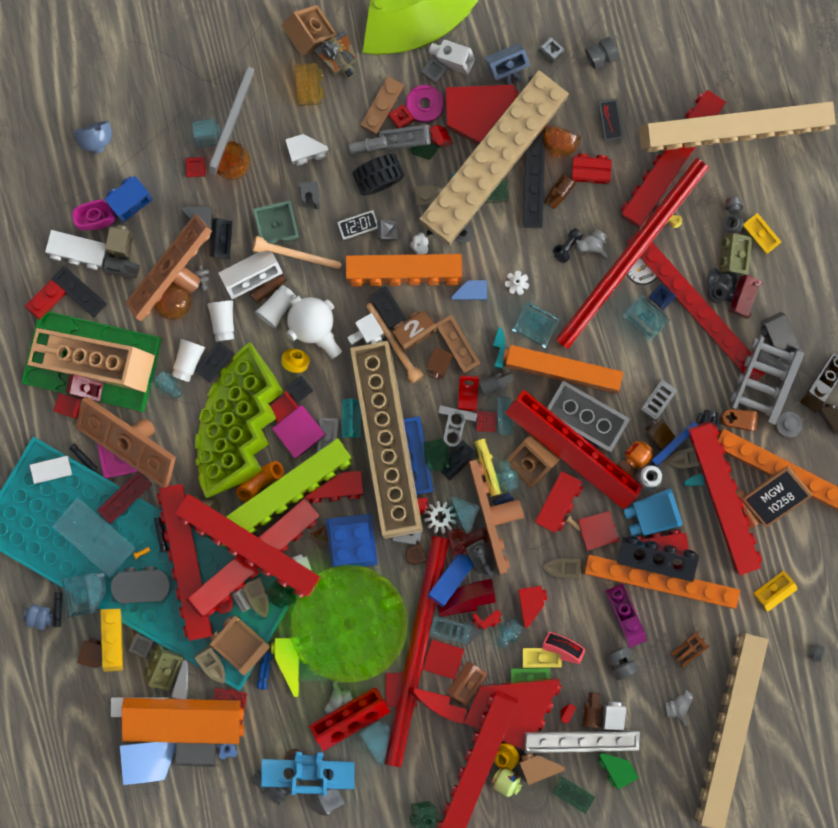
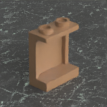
(239, 644)

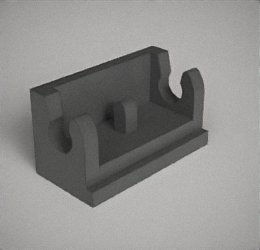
(310, 191)
(196, 754)

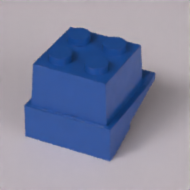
(351, 541)

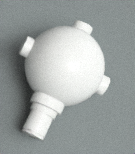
(312, 322)

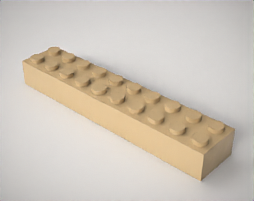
(737, 125)
(494, 157)
(386, 440)
(732, 731)

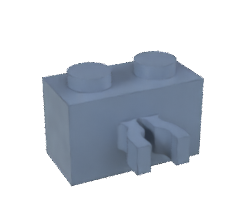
(507, 62)

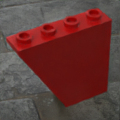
(476, 109)
(533, 702)

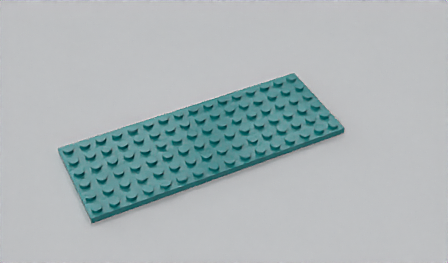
(30, 539)

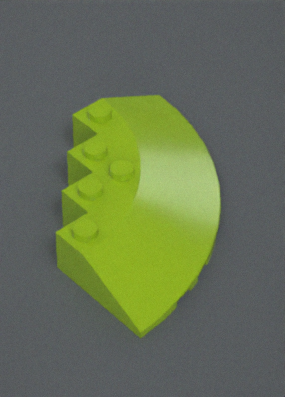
(411, 24)
(234, 422)

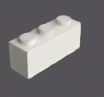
(76, 250)
(250, 273)

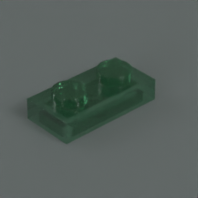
(573, 795)

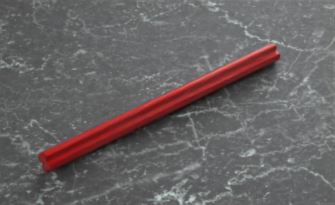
(632, 253)
(416, 653)

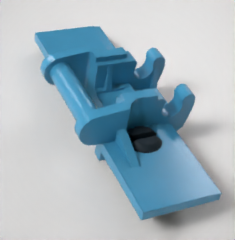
(308, 767)

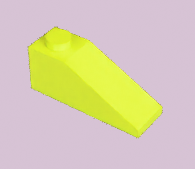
(288, 662)

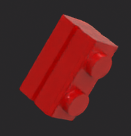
(591, 170)

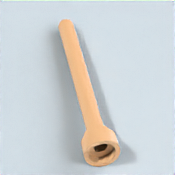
(260, 244)
(413, 373)

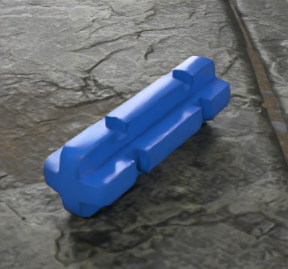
(264, 671)

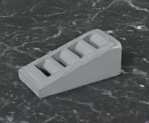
(647, 411)
(180, 688)

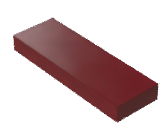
(124, 497)

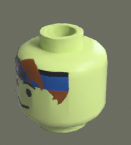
(506, 782)

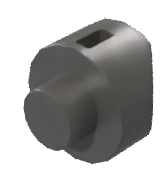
(788, 425)

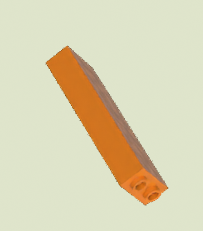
(563, 369)
(182, 720)

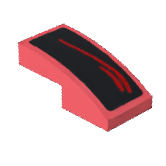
(569, 650)

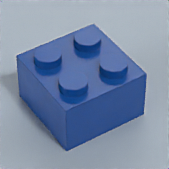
(128, 198)

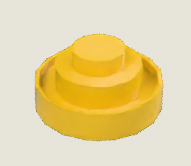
(295, 360)
(506, 756)

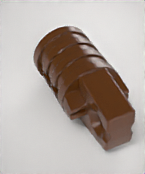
(559, 191)
(592, 711)

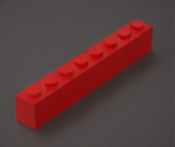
(666, 167)
(573, 449)
(724, 498)
(248, 545)
(185, 561)
(237, 571)
(478, 761)

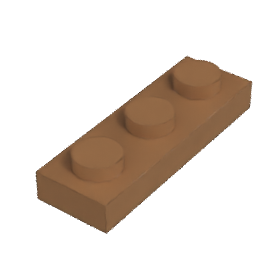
(382, 105)
(457, 344)

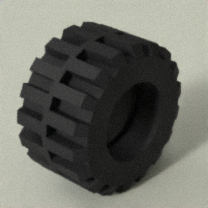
(378, 174)

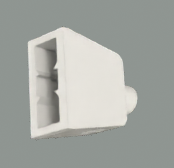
(453, 56)

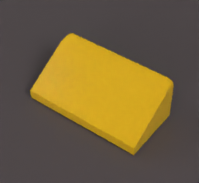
(775, 591)

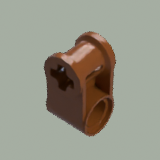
(743, 419)

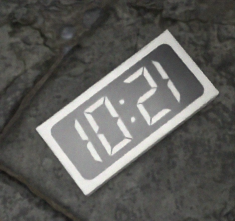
(358, 225)

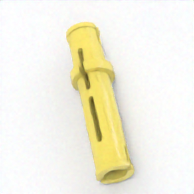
(489, 471)

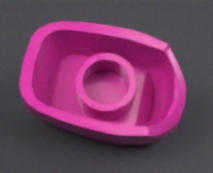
(93, 215)

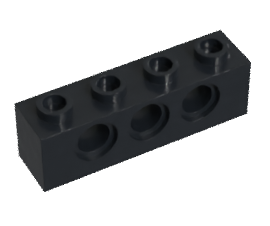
(665, 566)

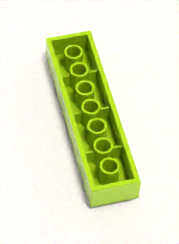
(292, 487)

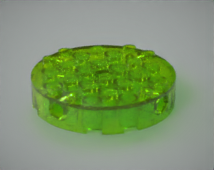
(341, 652)

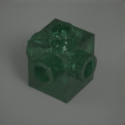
(280, 595)
(424, 815)

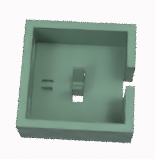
(274, 215)

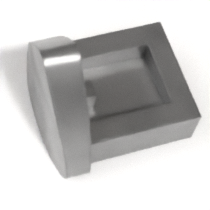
(325, 804)

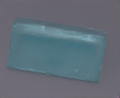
(505, 423)

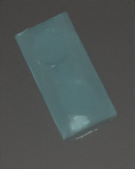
(206, 132)

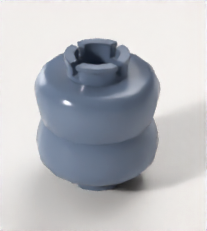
(37, 617)

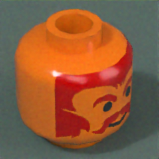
(638, 454)

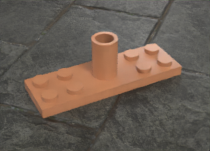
(170, 269)
(126, 441)
(494, 515)

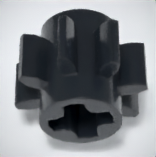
(708, 416)

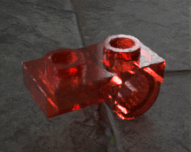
(467, 540)

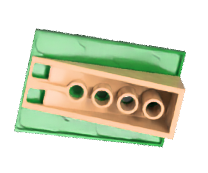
(95, 351)

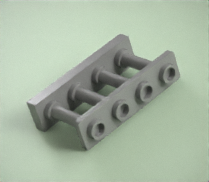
(779, 393)

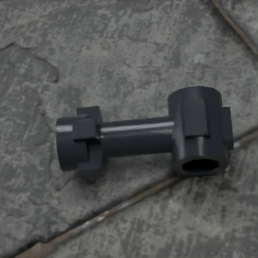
(561, 252)

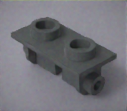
(481, 558)
(276, 794)

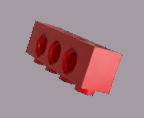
(349, 719)

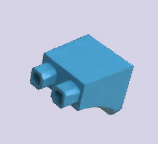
(654, 514)

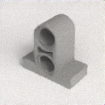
(452, 428)

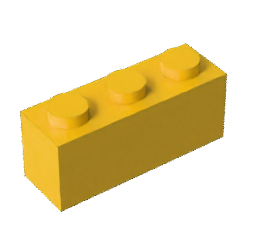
(111, 640)

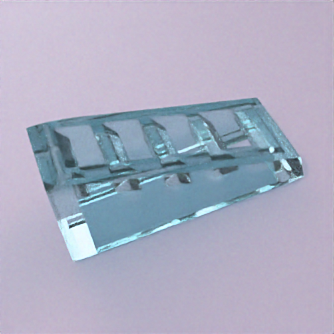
(435, 624)

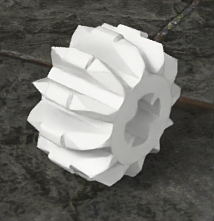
(435, 513)

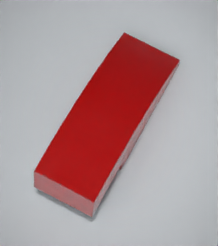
(439, 704)

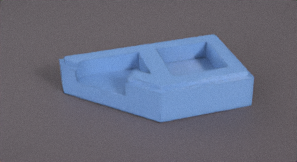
(472, 291)

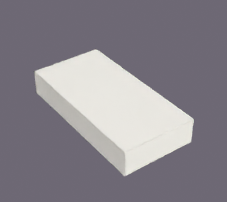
(51, 469)

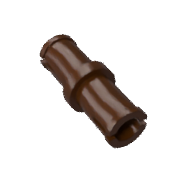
(267, 288)

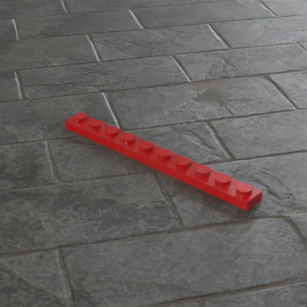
(697, 307)

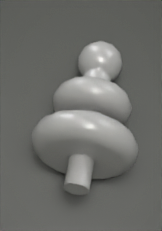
(201, 273)

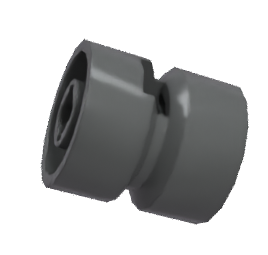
(602, 53)
(625, 669)

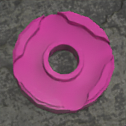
(429, 114)

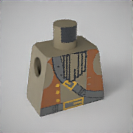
(343, 60)

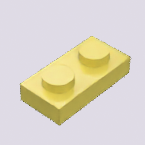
(540, 658)

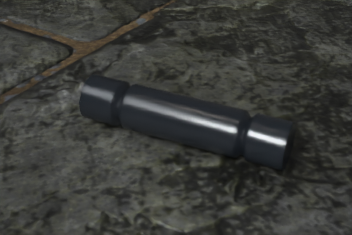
(83, 458)
(160, 534)
(57, 609)

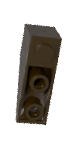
(822, 385)

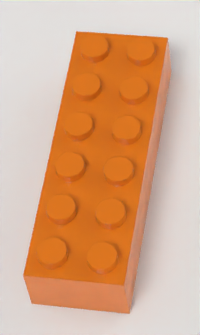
(404, 269)

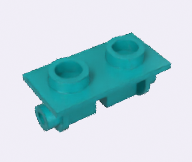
(351, 418)

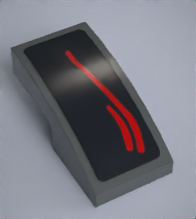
(610, 119)

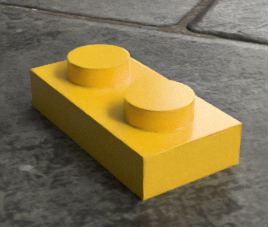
(761, 233)

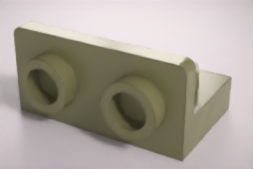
(735, 254)
(162, 668)

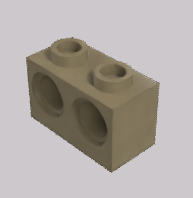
(119, 241)

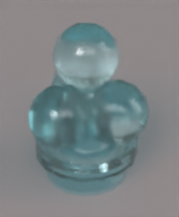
(168, 384)
(508, 477)
(510, 632)

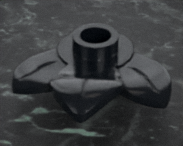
(723, 283)

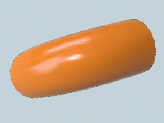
(270, 473)

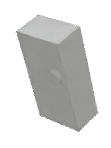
(588, 416)

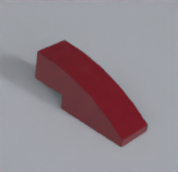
(468, 598)

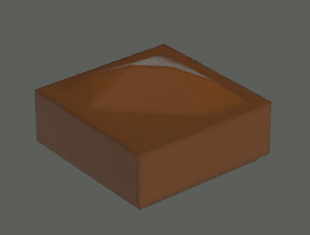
(320, 536)

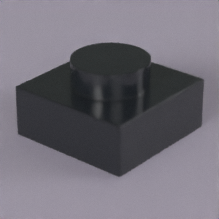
(299, 389)

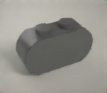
(141, 586)

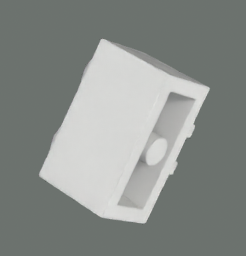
(367, 330)

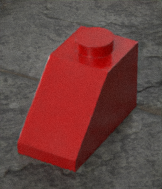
(531, 603)

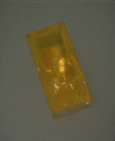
(308, 84)

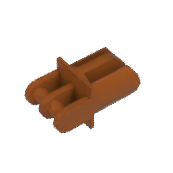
(690, 649)

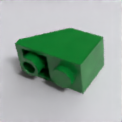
(619, 769)

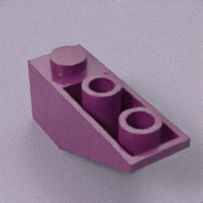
(626, 616)

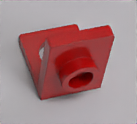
(468, 393)
(67, 406)
(283, 407)

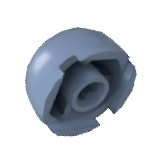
(94, 136)

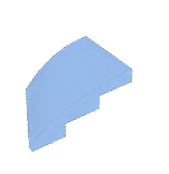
(146, 761)

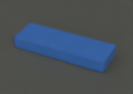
(672, 446)
(451, 579)

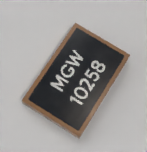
(777, 496)

